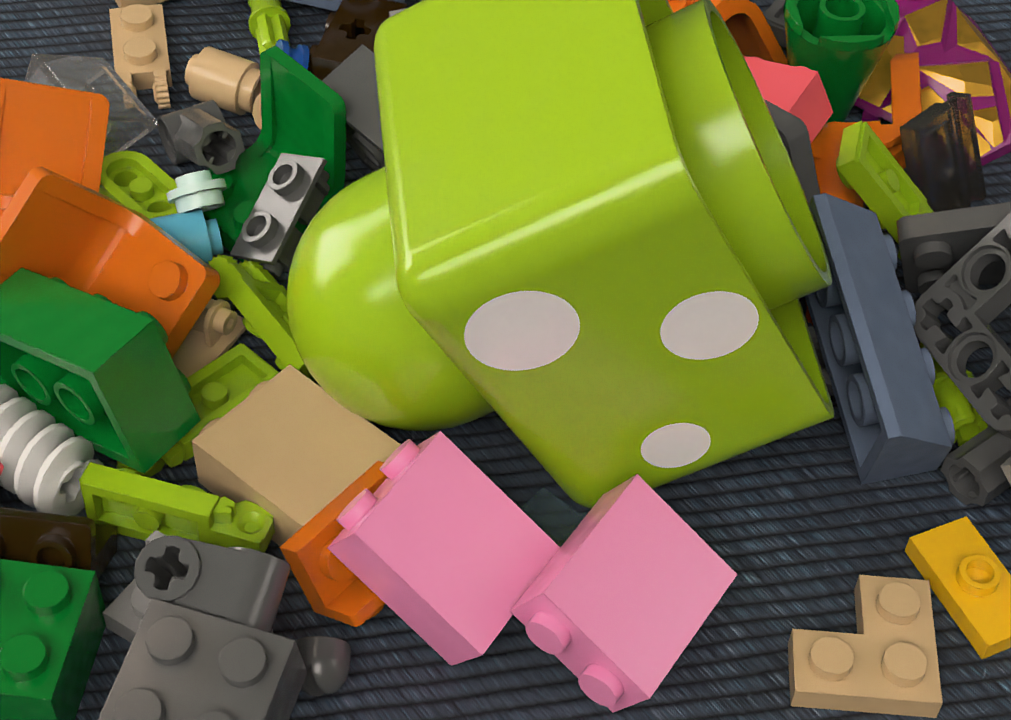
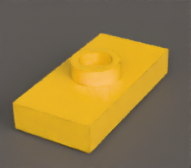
(967, 582)

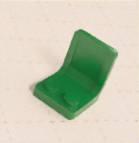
(297, 118)

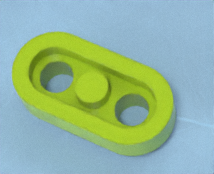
(137, 183)

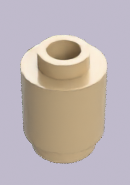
(225, 79)

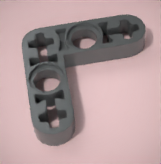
(971, 313)

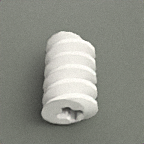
(41, 456)

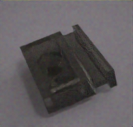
(945, 154)

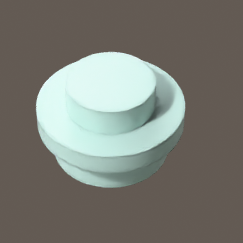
(197, 191)

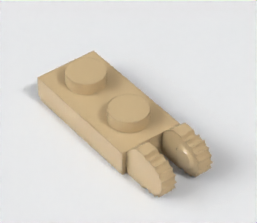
(142, 50)

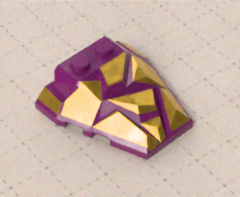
(951, 59)

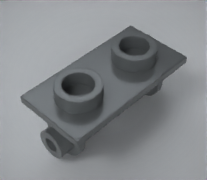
(290, 195)

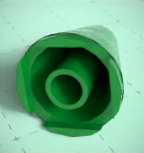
(839, 42)

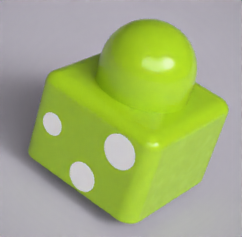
(572, 238)

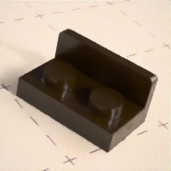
(56, 540)

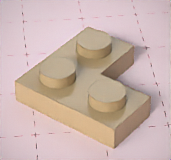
(881, 668)

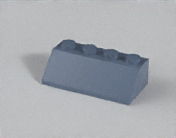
(873, 351)

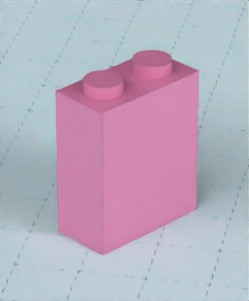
(442, 547)
(624, 595)

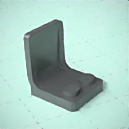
(940, 239)

